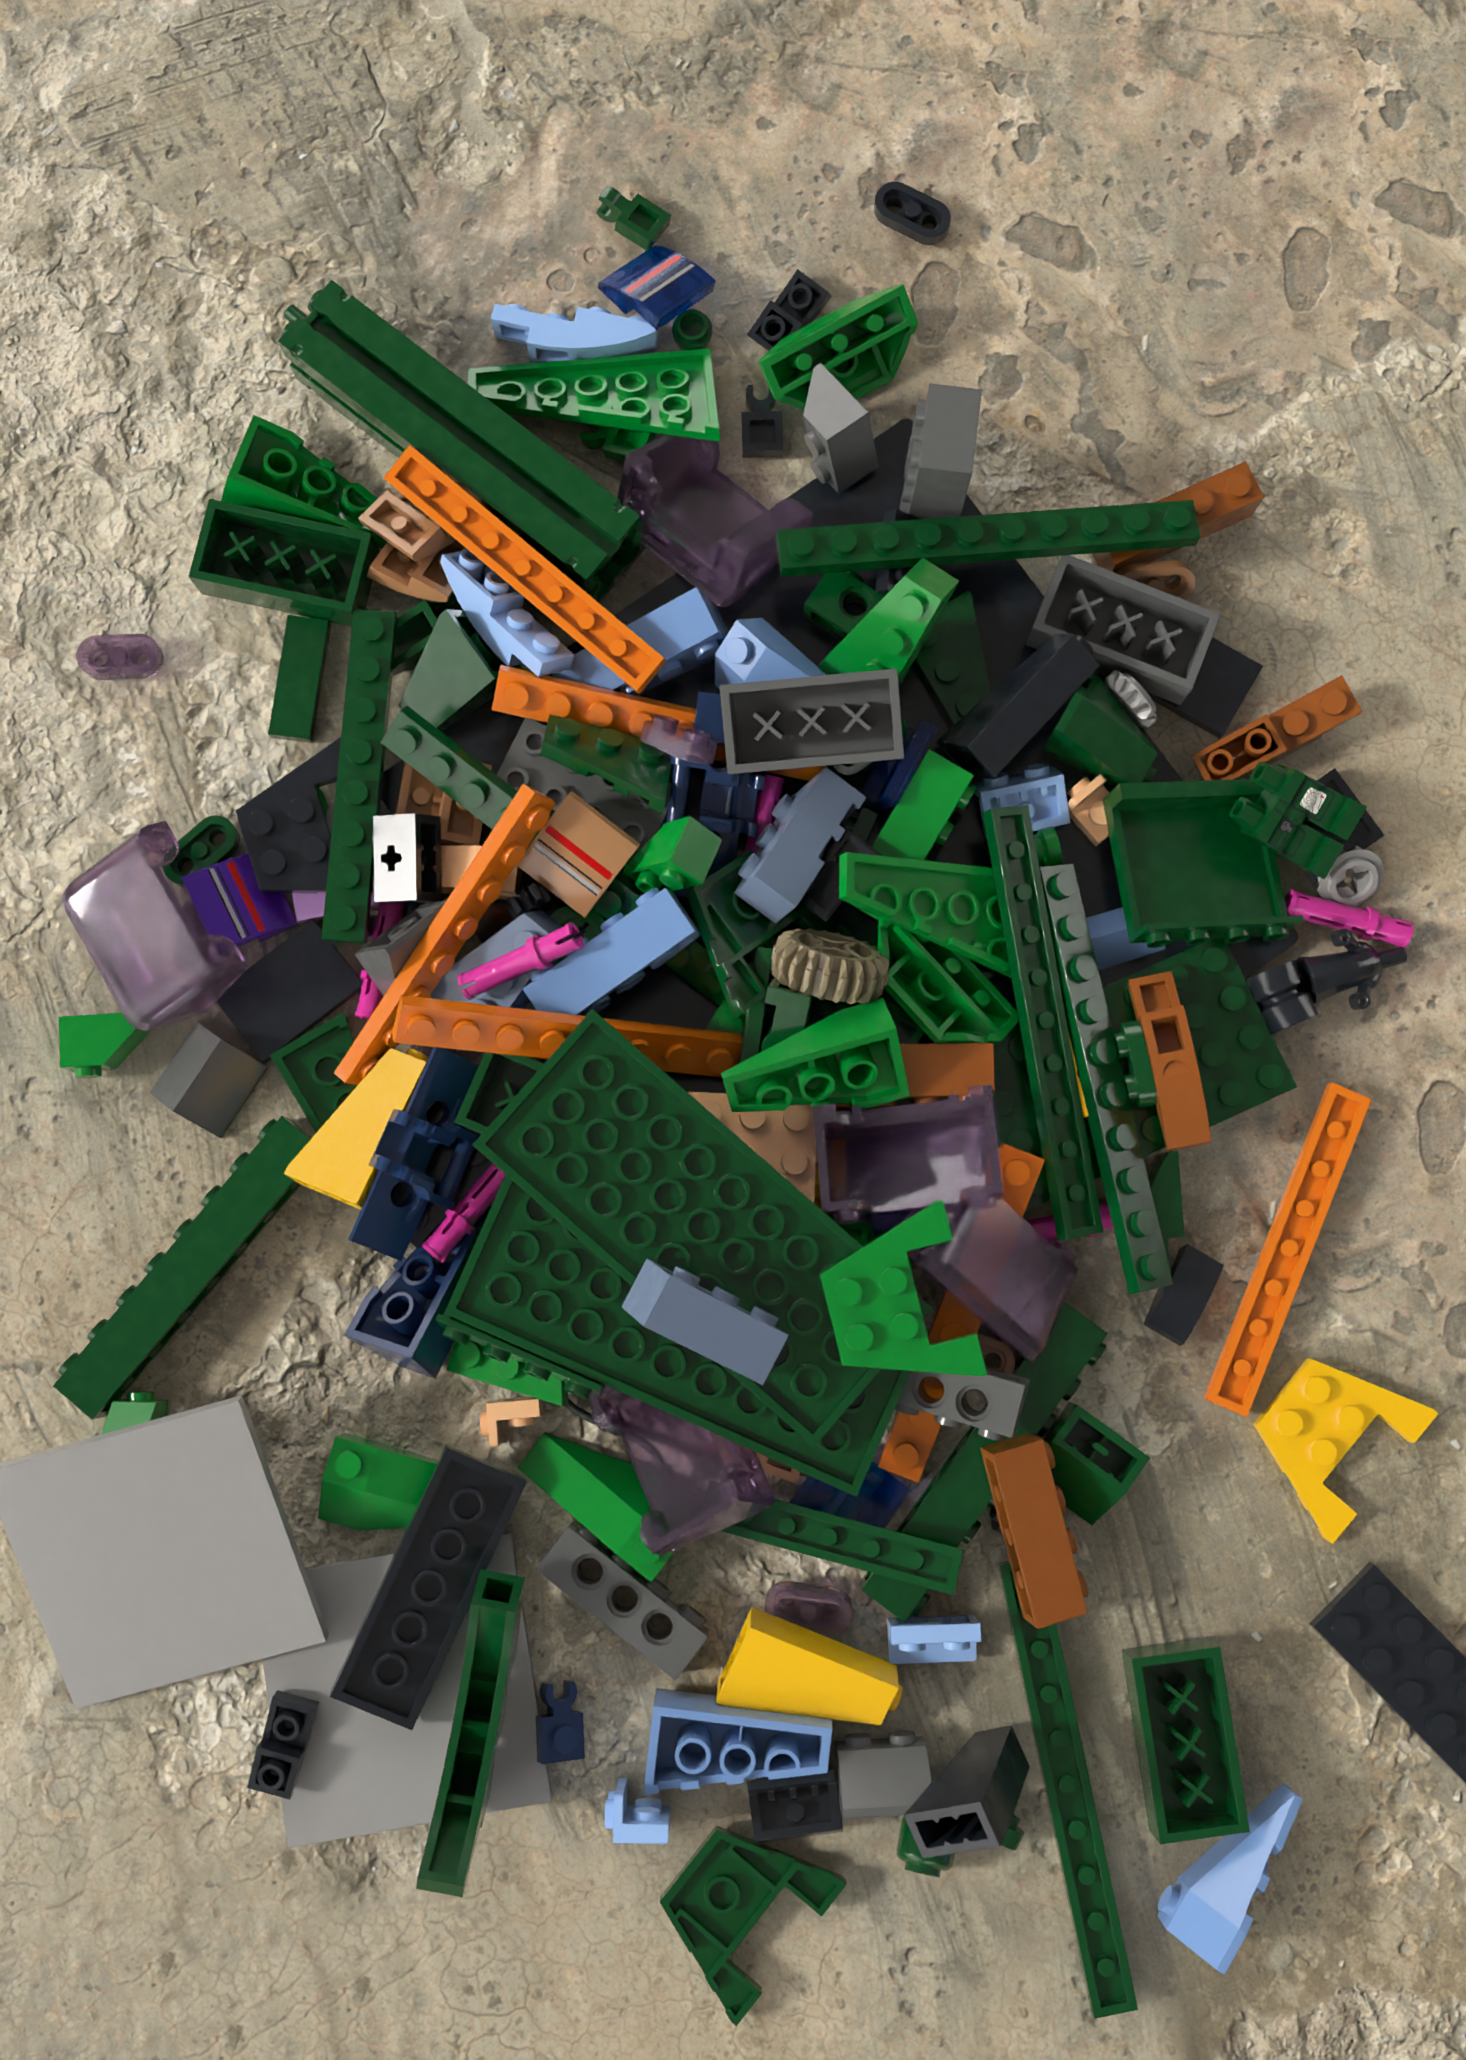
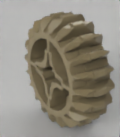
(829, 966)

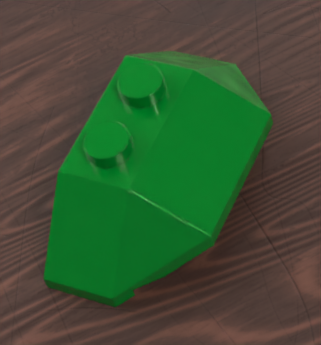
(855, 343)
(943, 990)

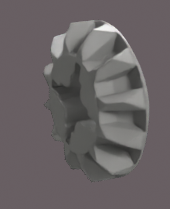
(1132, 698)
(1366, 877)

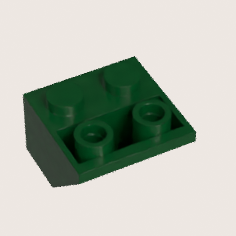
(1091, 1462)

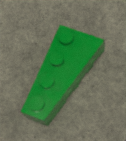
(896, 626)
(925, 810)

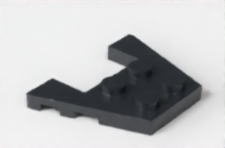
(289, 829)

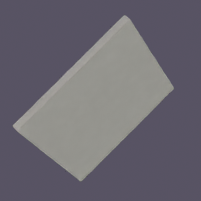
(158, 1553)
(375, 1774)

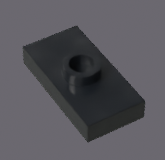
(823, 892)

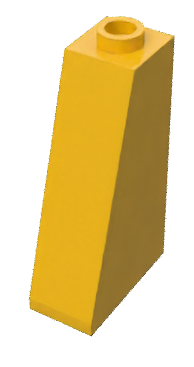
(341, 1150)
(805, 1674)

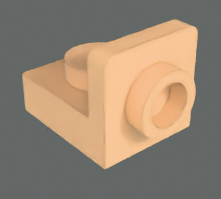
(1087, 808)
(516, 1411)

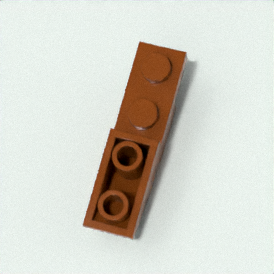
(1278, 733)
(1172, 1061)

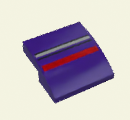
(234, 905)

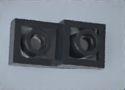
(792, 310)
(1180, 1305)
(283, 1744)

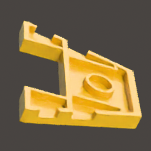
(1317, 1423)

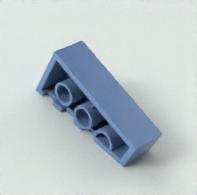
(681, 631)
(615, 956)
(710, 1743)

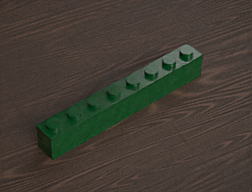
(185, 1273)
(961, 1488)

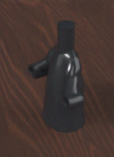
(1341, 971)

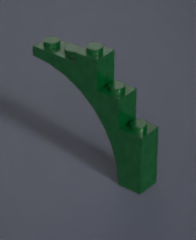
(474, 1733)

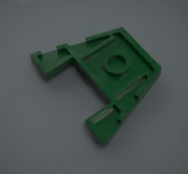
(736, 928)
(723, 1897)

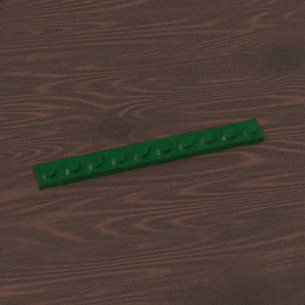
(987, 537)
(488, 798)
(1043, 1022)
(1104, 1086)
(1071, 1810)

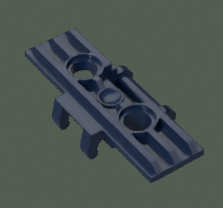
(726, 798)
(406, 1152)

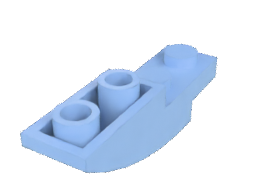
(590, 335)
(500, 619)

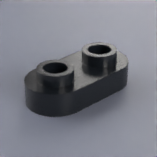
(914, 212)

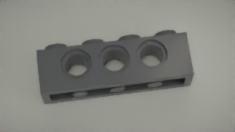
(1003, 1392)
(668, 1650)

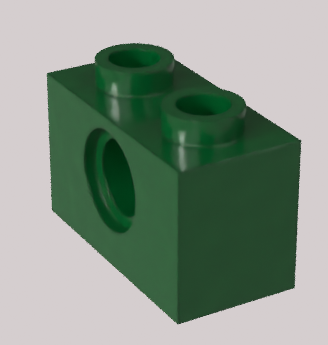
(830, 596)

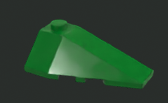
(287, 479)
(835, 1061)
(372, 1484)
(597, 1493)

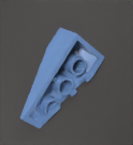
(759, 653)
(1213, 1895)

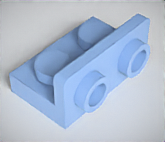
(1037, 787)
(933, 1639)
(639, 1823)

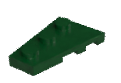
(954, 660)
(610, 755)

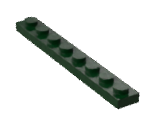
(359, 776)

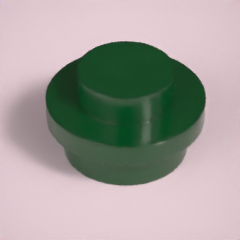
(692, 330)

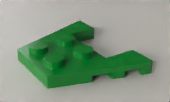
(878, 1307)

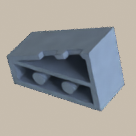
(795, 844)
(506, 940)
(705, 1320)

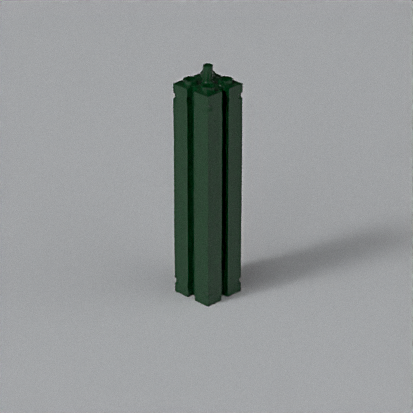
(414, 400)

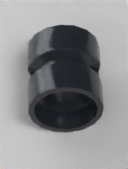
(1281, 997)

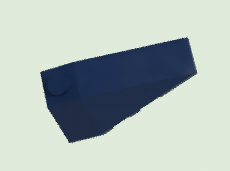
(403, 1313)

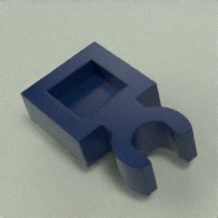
(561, 1730)

